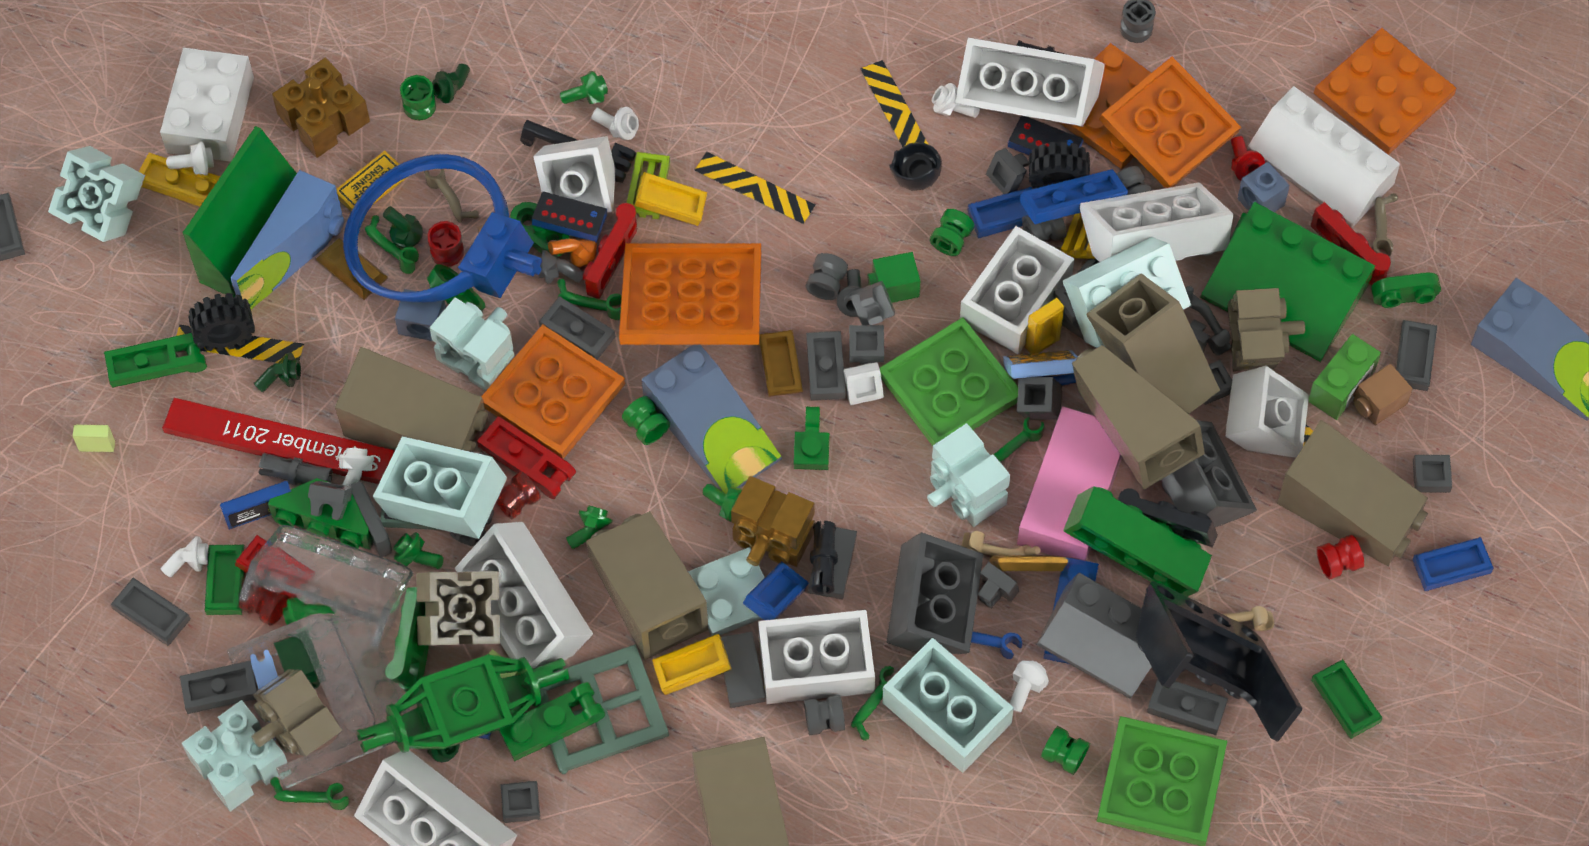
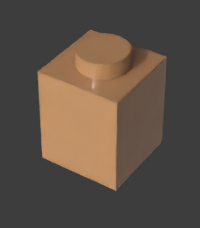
(1382, 394)

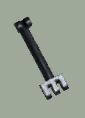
(620, 154)

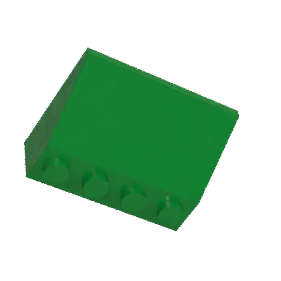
(237, 210)
(1312, 275)

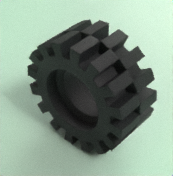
(1057, 164)
(221, 322)

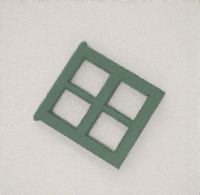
(610, 743)

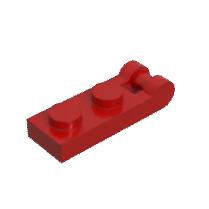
(1333, 227)
(610, 250)
(526, 455)

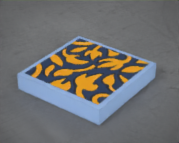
(1039, 364)

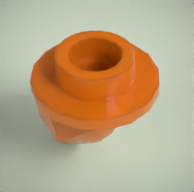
(581, 250)

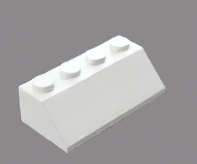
(1029, 82)
(1324, 156)
(1180, 215)
(533, 605)
(420, 807)

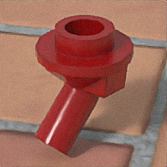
(1244, 161)

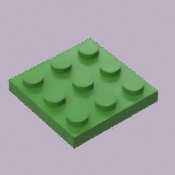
(950, 382)
(1162, 781)

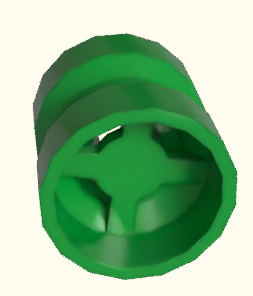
(418, 97)
(952, 231)
(645, 419)
(1065, 750)

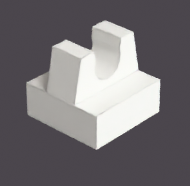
(863, 383)

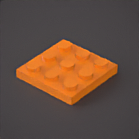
(1119, 77)
(1385, 91)
(1169, 123)
(552, 391)

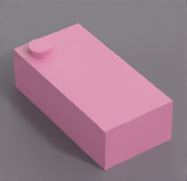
(1075, 460)

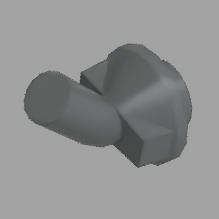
(552, 265)
(843, 299)

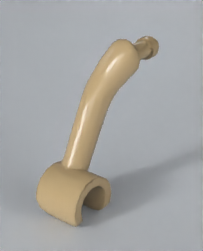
(975, 542)
(1261, 618)

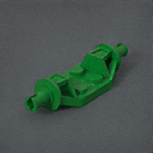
(462, 703)

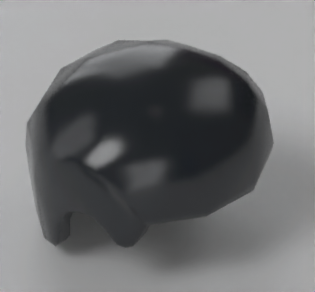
(916, 166)

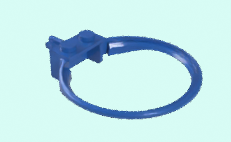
(492, 258)

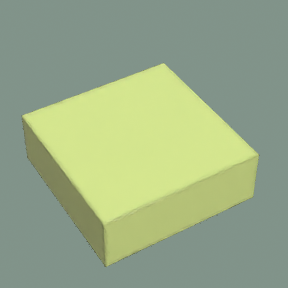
(93, 438)

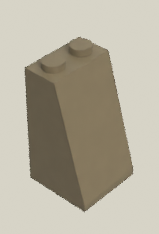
(1155, 340)
(394, 400)
(1138, 418)
(1352, 494)
(648, 584)
(739, 795)

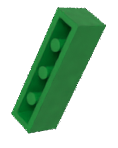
(1137, 541)

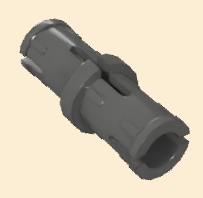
(292, 470)

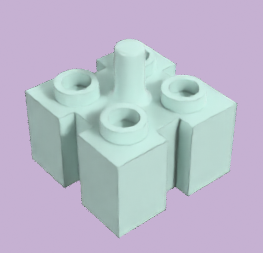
(96, 193)
(471, 343)
(968, 475)
(232, 758)

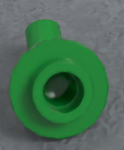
(592, 88)
(722, 499)
(594, 521)
(409, 549)
(297, 610)

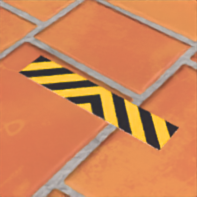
(893, 104)
(755, 187)
(256, 348)

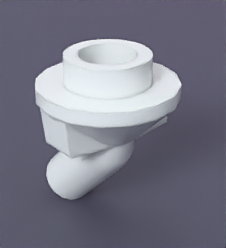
(944, 102)
(622, 125)
(199, 158)
(355, 462)
(194, 554)
(1029, 676)

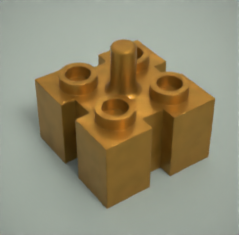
(321, 107)
(772, 523)

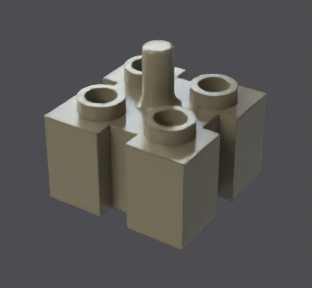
(1257, 329)
(458, 608)
(294, 714)

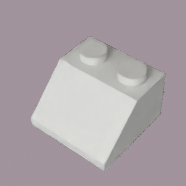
(578, 171)
(1266, 413)

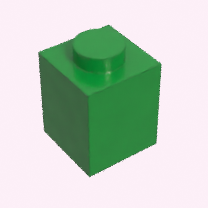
(898, 275)

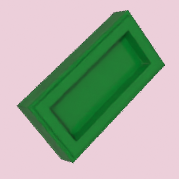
(223, 580)
(1346, 699)

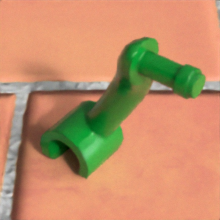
(406, 256)
(593, 303)
(1019, 440)
(870, 705)
(311, 796)

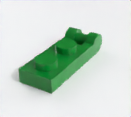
(153, 360)
(409, 657)
(552, 722)

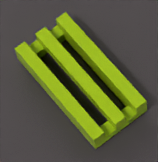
(653, 159)

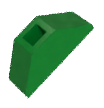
(295, 510)

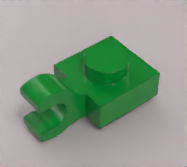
(811, 446)

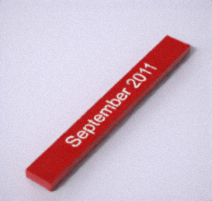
(265, 436)

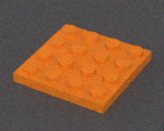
(691, 294)

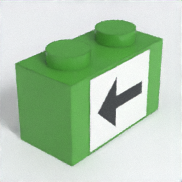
(1339, 380)

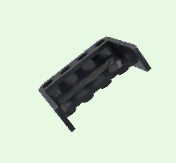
(1190, 636)

